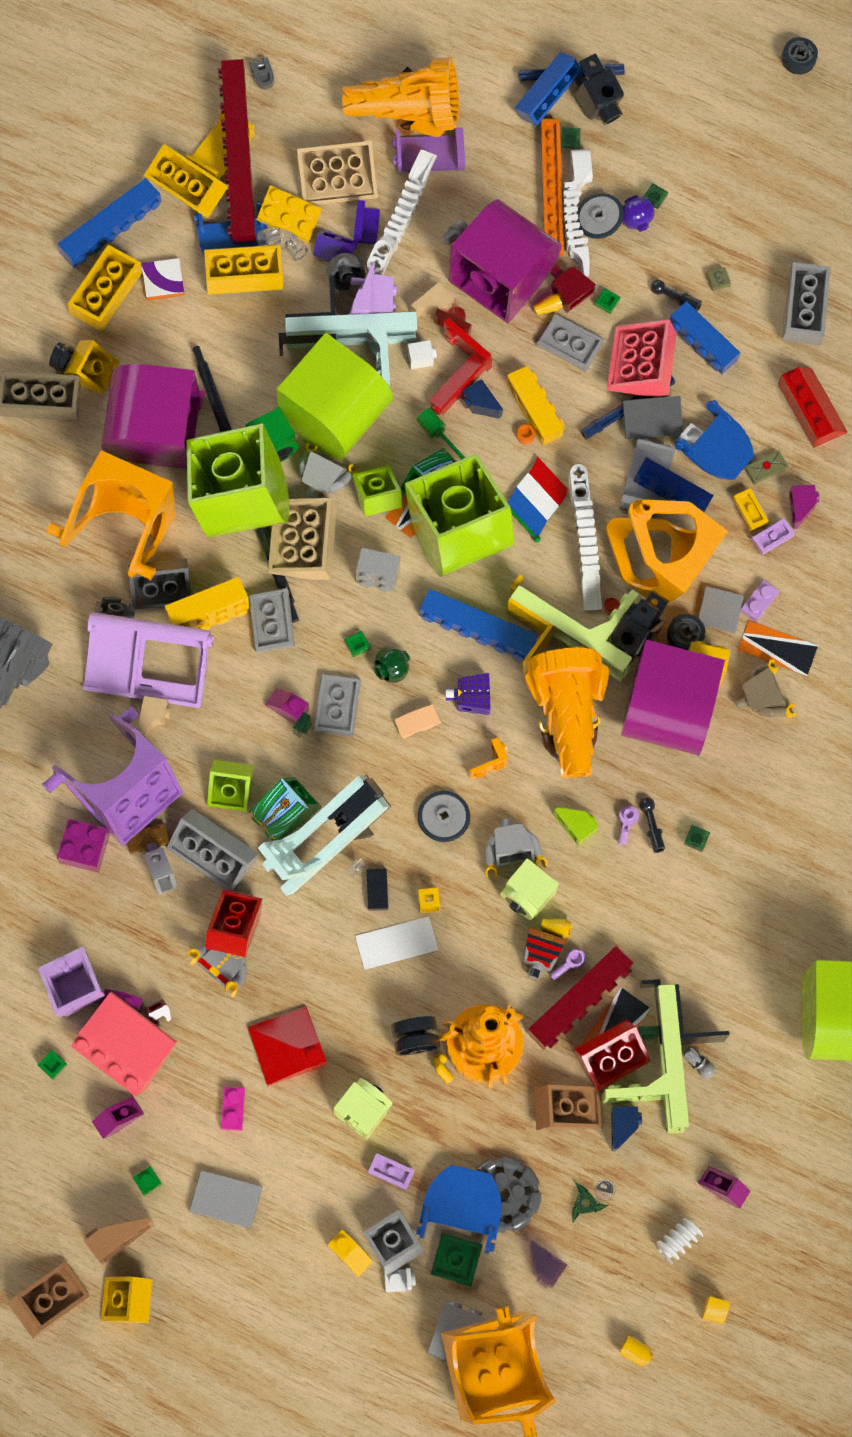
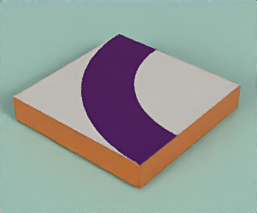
(163, 279)

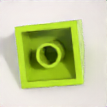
(377, 490)
(230, 785)

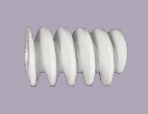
(678, 1239)

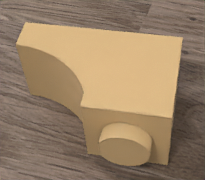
(432, 300)
(153, 712)

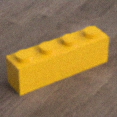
(535, 405)

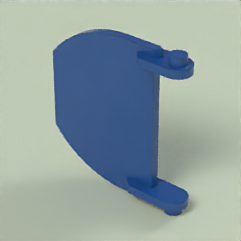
(216, 235)
(722, 447)
(463, 1201)

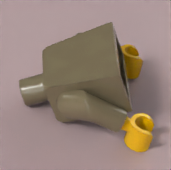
(764, 693)

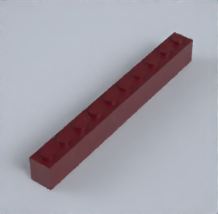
(238, 151)

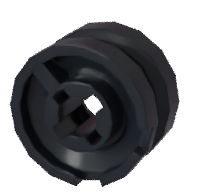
(60, 356)

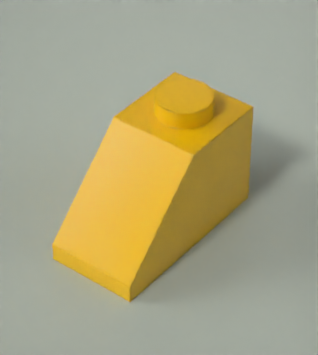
(349, 1253)

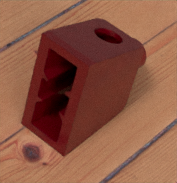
(571, 287)

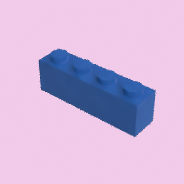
(548, 88)
(704, 338)

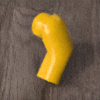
(441, 1070)

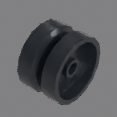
(415, 1035)

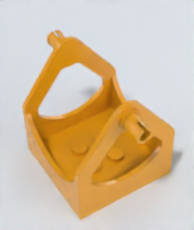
(125, 490)
(689, 547)
(497, 1370)

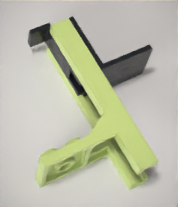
(671, 1084)

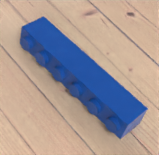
(109, 223)
(478, 625)

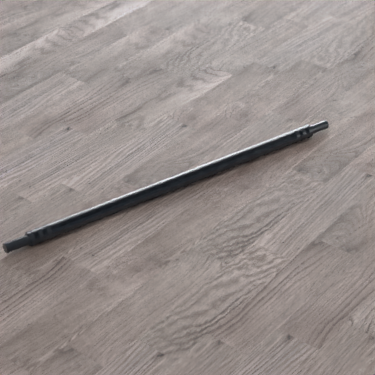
(224, 425)

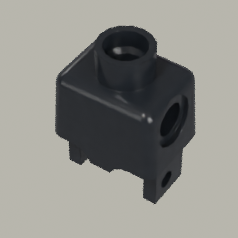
(599, 91)
(639, 624)

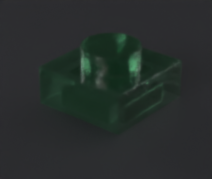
(570, 138)
(656, 195)
(302, 725)
(696, 838)
(648, 1033)

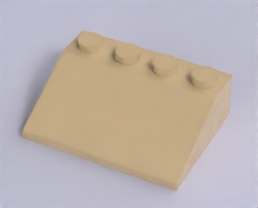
(337, 173)
(306, 541)

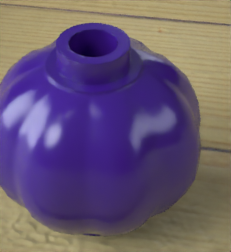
(638, 213)

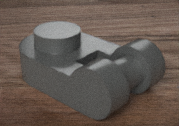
(265, 77)

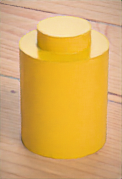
(636, 1351)

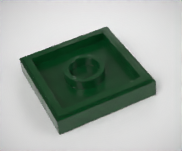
(456, 1259)

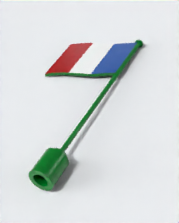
(534, 497)

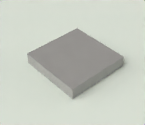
(720, 609)

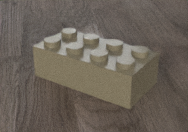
(39, 395)

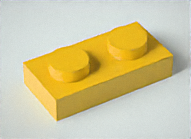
(750, 509)

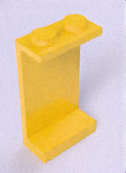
(210, 153)

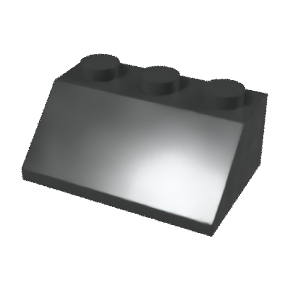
(167, 586)

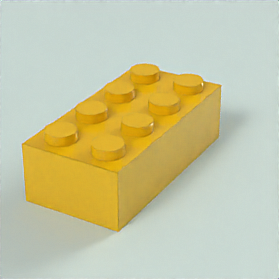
(185, 180)
(105, 288)
(210, 606)

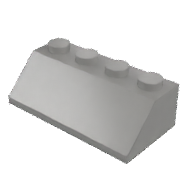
(211, 850)

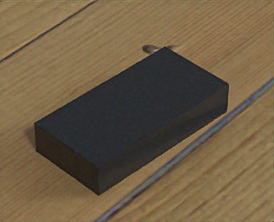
(377, 889)

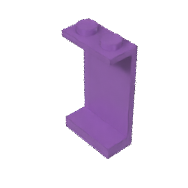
(448, 149)

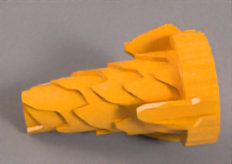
(420, 96)
(565, 686)
(483, 1053)

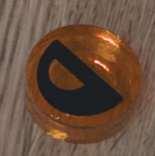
(404, 127)

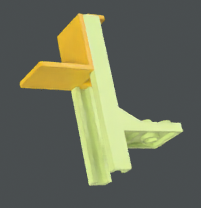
(554, 624)

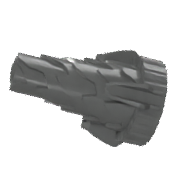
(21, 658)

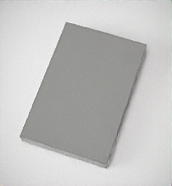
(570, 342)
(271, 620)
(337, 705)
(226, 1199)

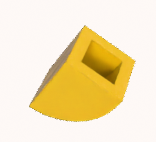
(715, 1310)

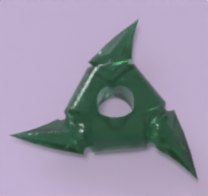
(593, 1206)

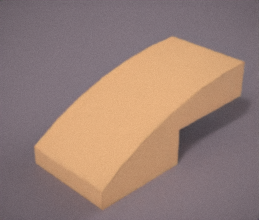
(418, 720)

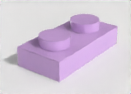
(773, 536)
(759, 601)
(391, 1171)

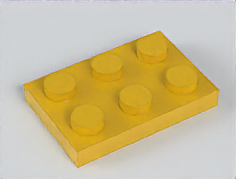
(289, 213)

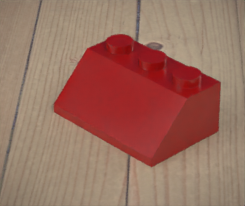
(612, 1055)

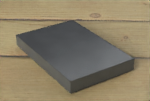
(652, 417)

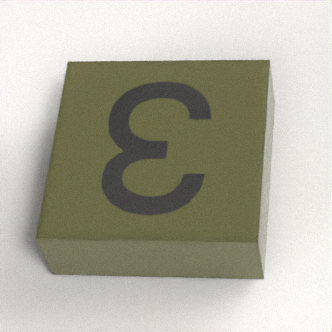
(718, 278)

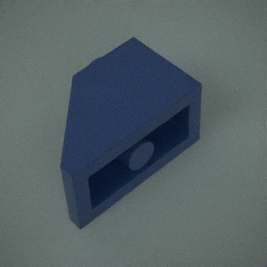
(481, 400)
(623, 1124)

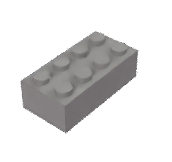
(806, 303)

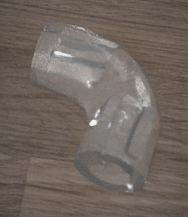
(287, 240)

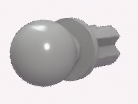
(454, 231)
(706, 1069)

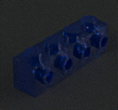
(670, 485)

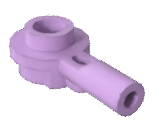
(628, 816)
(574, 959)

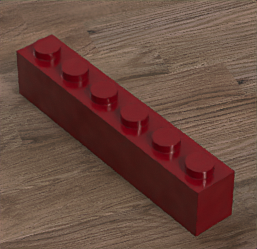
(579, 998)

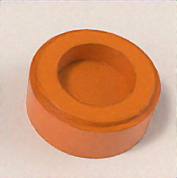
(525, 433)

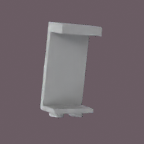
(658, 453)

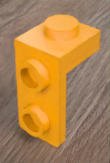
(499, 750)

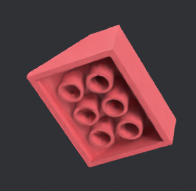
(642, 358)
(124, 1044)

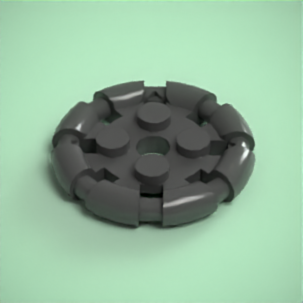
(516, 1190)

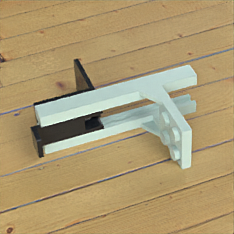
(372, 330)
(352, 810)

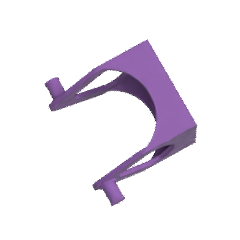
(134, 795)

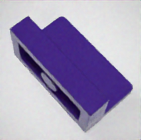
(366, 224)
(331, 244)

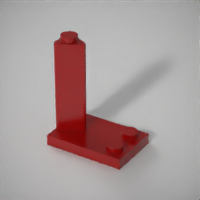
(468, 372)

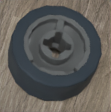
(796, 63)
(683, 623)

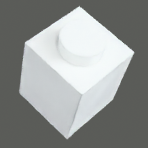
(421, 354)

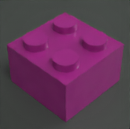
(83, 845)

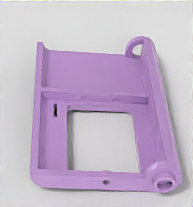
(118, 657)

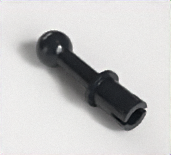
(658, 287)
(647, 806)

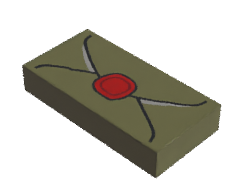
(766, 467)

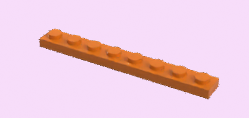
(552, 180)

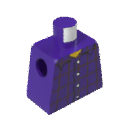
(471, 694)

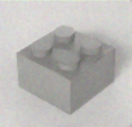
(377, 570)
(393, 1242)

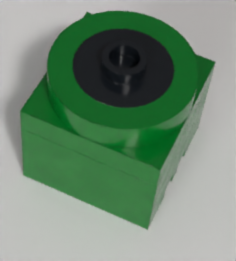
(279, 431)

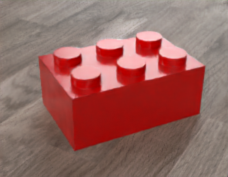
(233, 923)

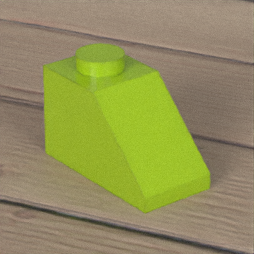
(576, 823)

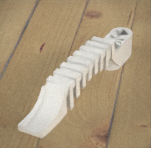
(581, 174)
(403, 212)
(588, 550)

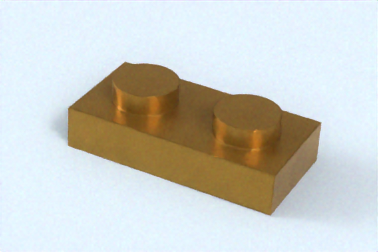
(153, 834)

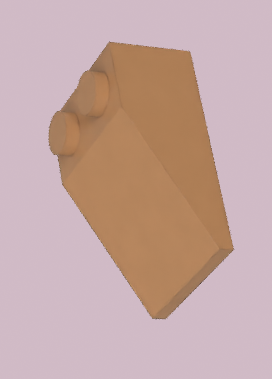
(567, 1107)
(112, 1239)
(48, 1299)

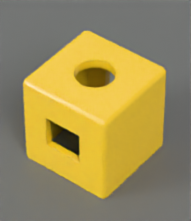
(431, 906)

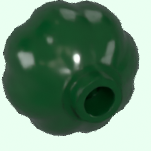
(391, 664)

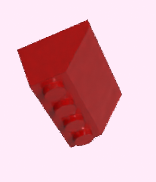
(811, 406)

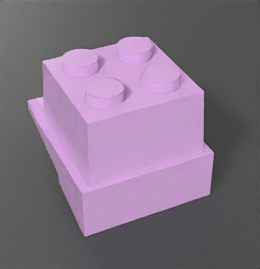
(375, 294)
(71, 983)

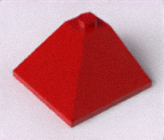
(287, 1046)

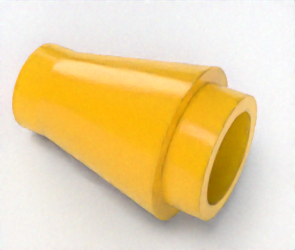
(549, 304)
(557, 927)

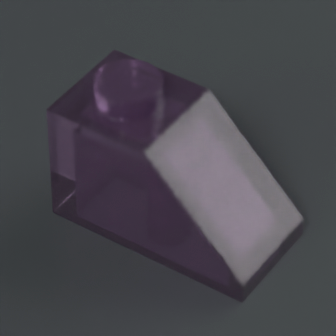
(545, 1265)

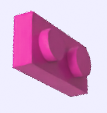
(233, 1108)

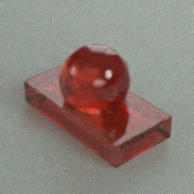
(456, 314)

